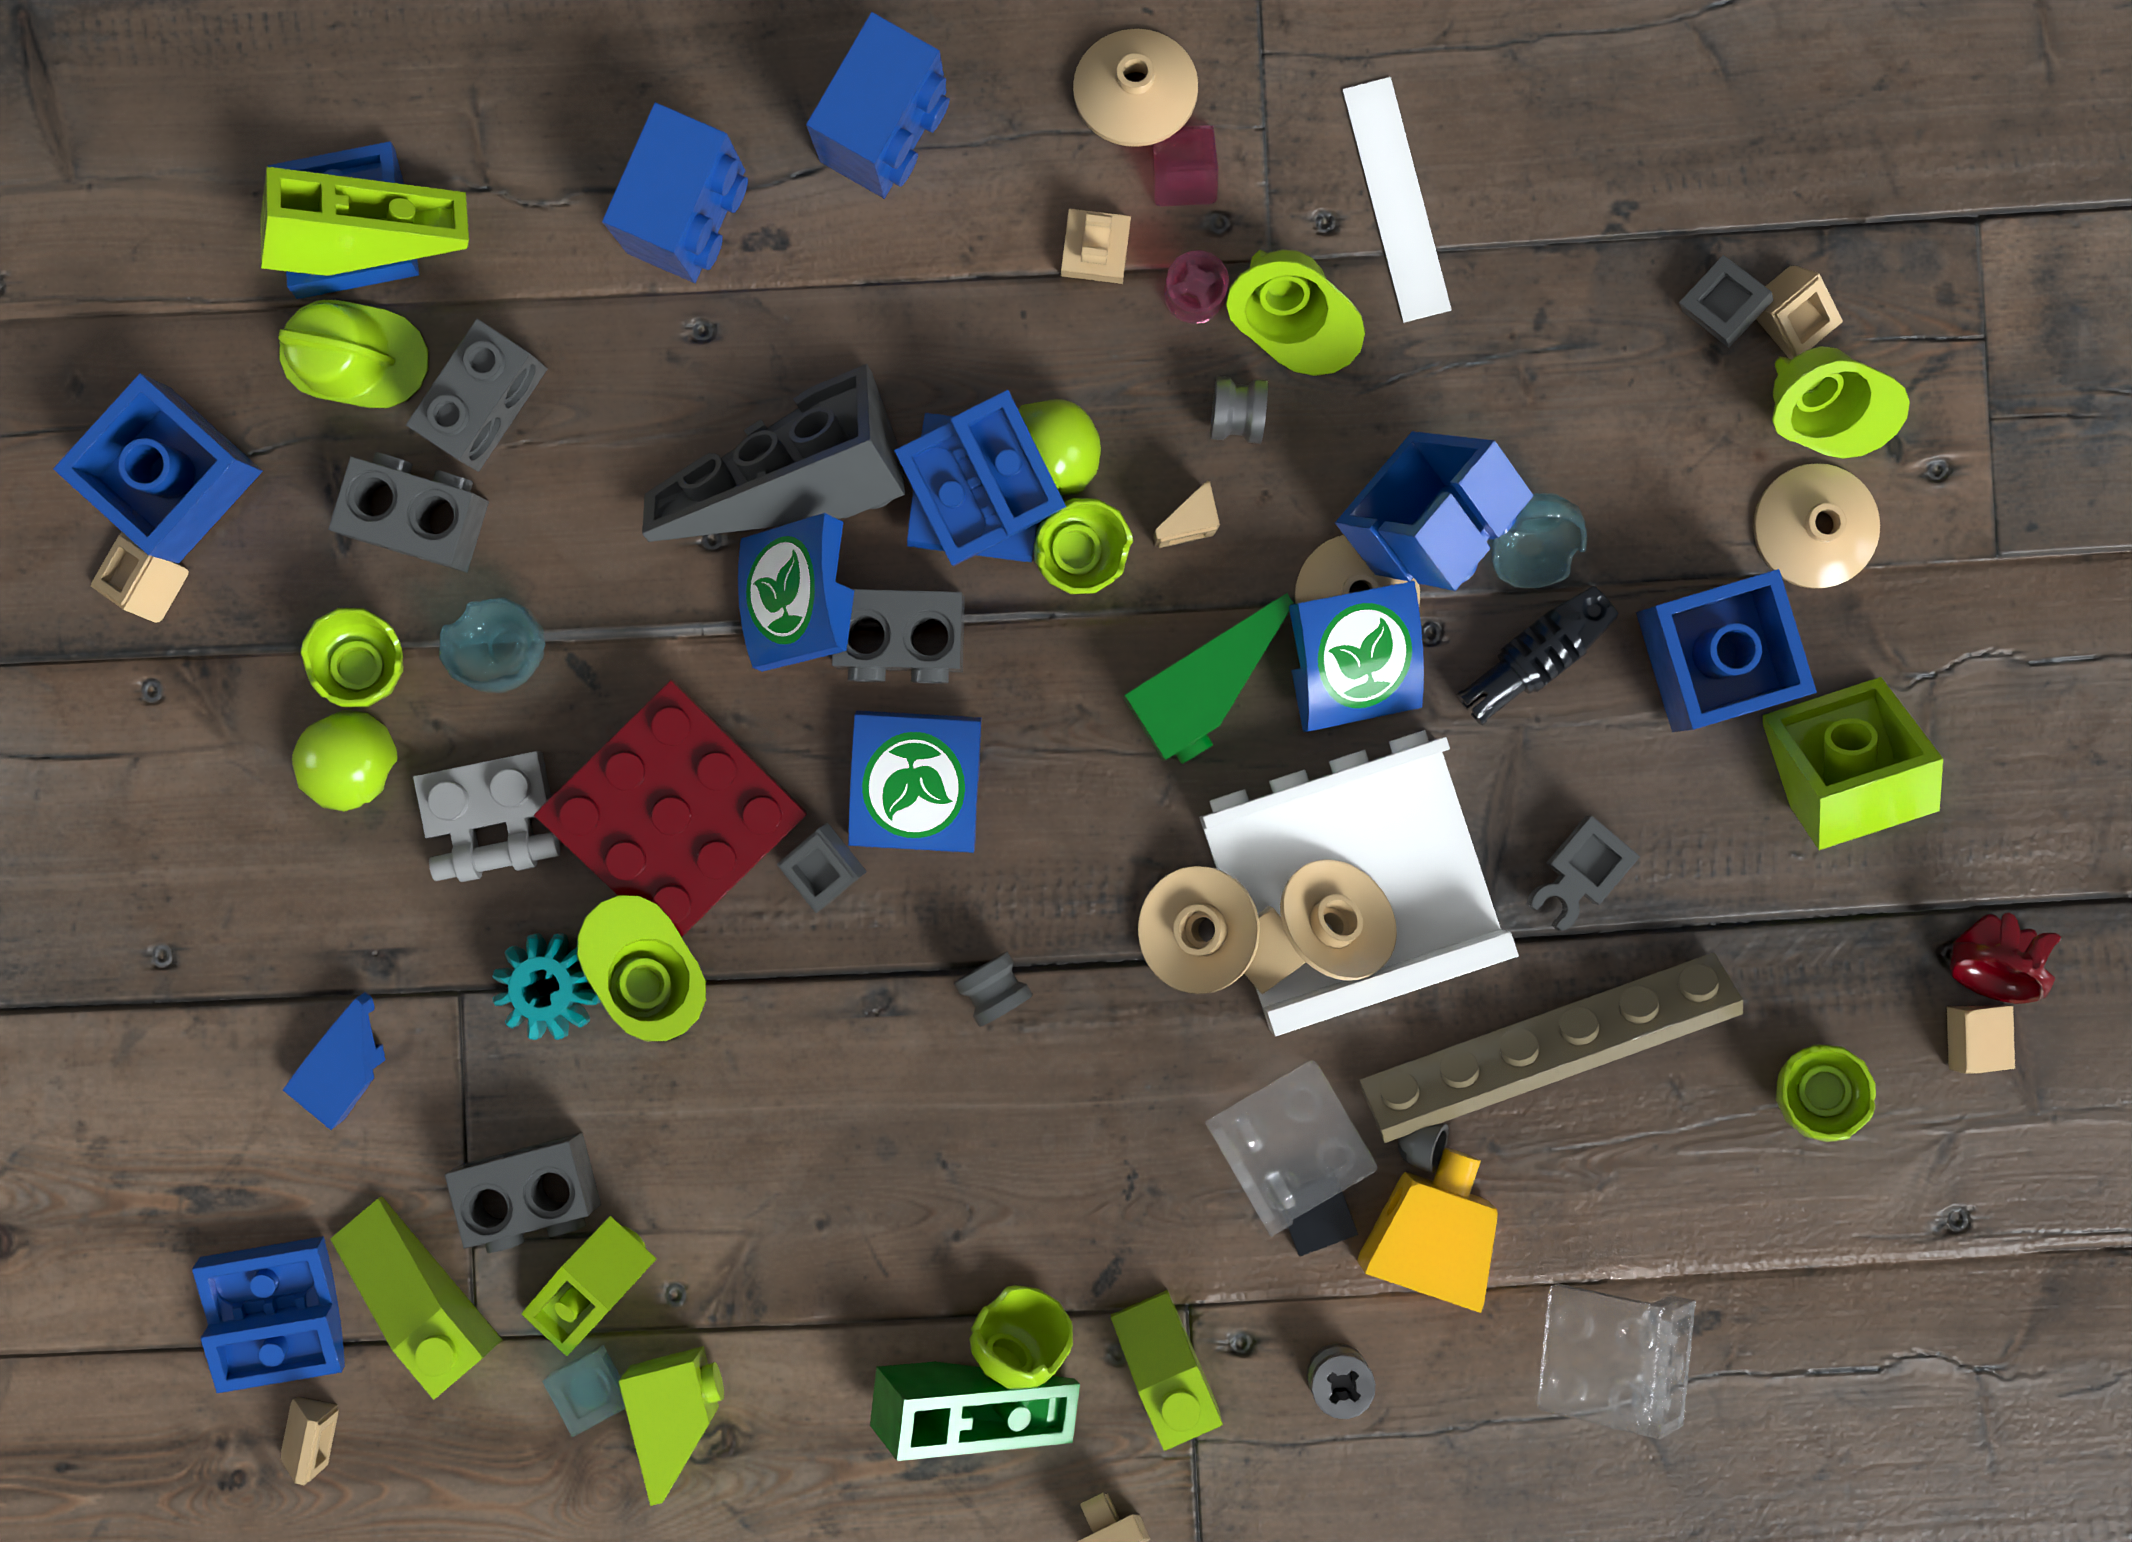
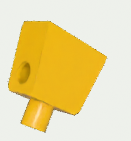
(1435, 1235)

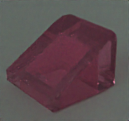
(1186, 168)

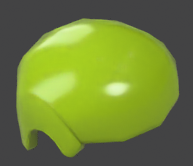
(1065, 442)
(1082, 546)
(352, 657)
(344, 760)
(1826, 1092)
(1021, 1337)

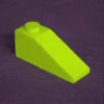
(354, 223)
(413, 1299)

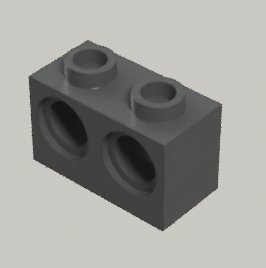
(477, 395)
(407, 521)
(901, 616)
(520, 1180)

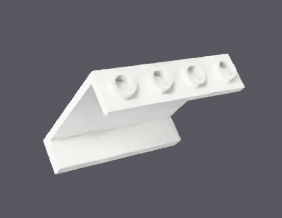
(1400, 828)

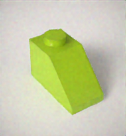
(589, 1285)
(1166, 1370)
(668, 1412)

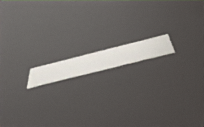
(1397, 199)

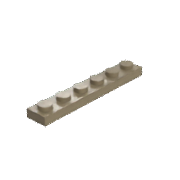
(1551, 1047)

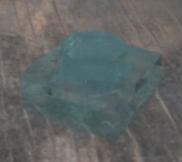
(586, 1390)

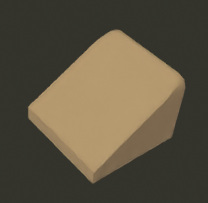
(1800, 311)
(1191, 521)
(139, 581)
(1274, 955)
(1980, 1038)
(308, 1438)

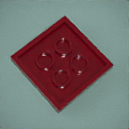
(671, 809)

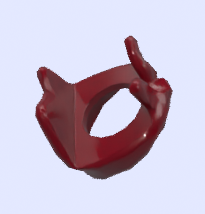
(2003, 960)

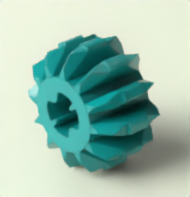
(523, 992)

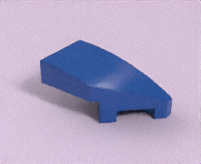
(338, 1066)

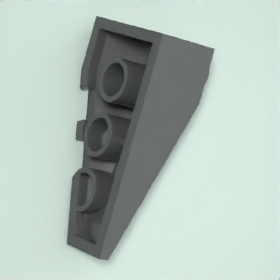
(817, 460)

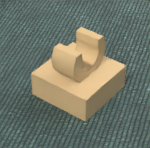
(1095, 246)
(1106, 1523)

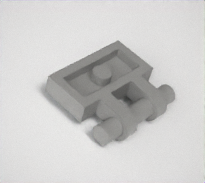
(480, 797)

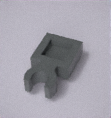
(1587, 865)

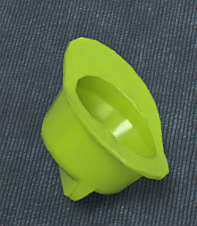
(1296, 313)
(353, 354)
(1836, 403)
(641, 968)

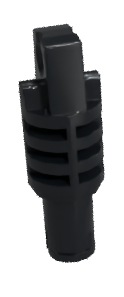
(1541, 652)

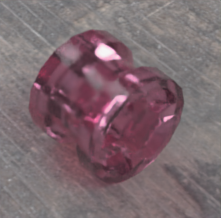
(1193, 274)

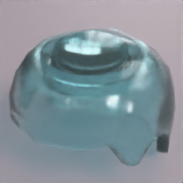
(1540, 543)
(492, 646)

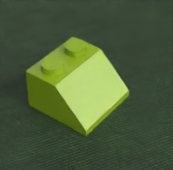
(1854, 763)

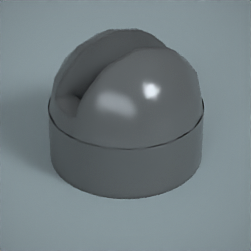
(1424, 1147)

